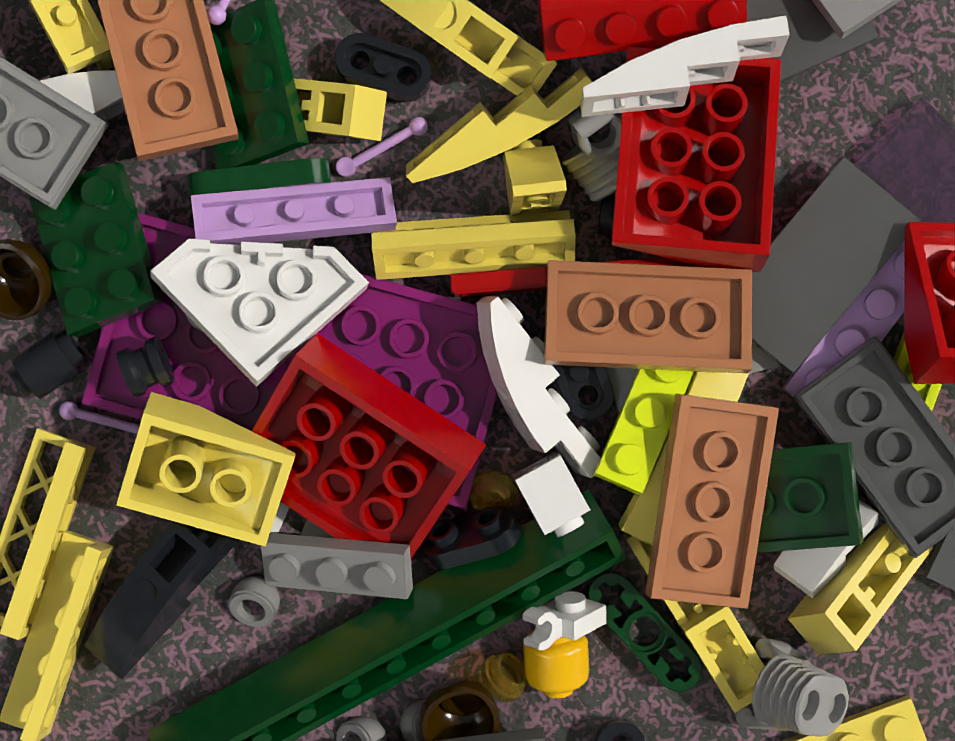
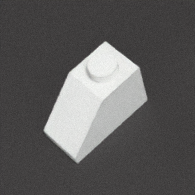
(552, 495)

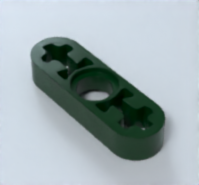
(259, 176)
(678, 649)

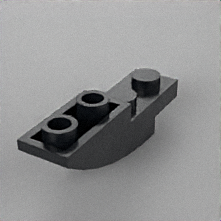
(155, 594)

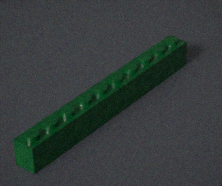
(399, 637)

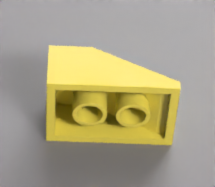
(204, 471)

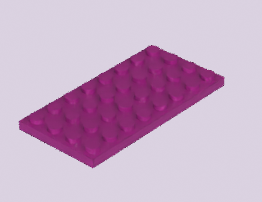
(403, 333)

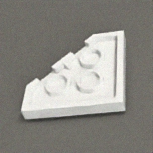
(258, 296)

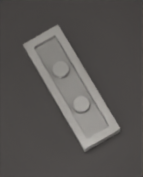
(338, 565)

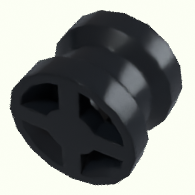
(145, 367)

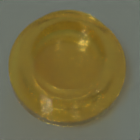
(493, 489)
(504, 676)

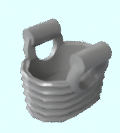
(594, 163)
(794, 694)

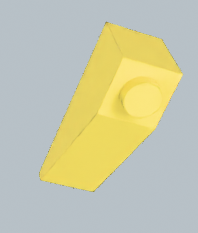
(341, 109)
(533, 178)
(857, 596)

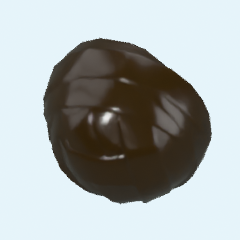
(23, 280)
(458, 710)

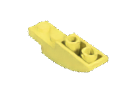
(478, 41)

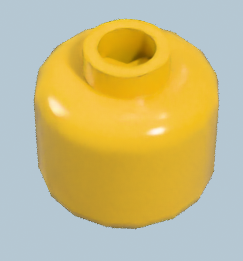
(558, 668)

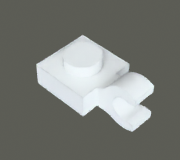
(565, 616)

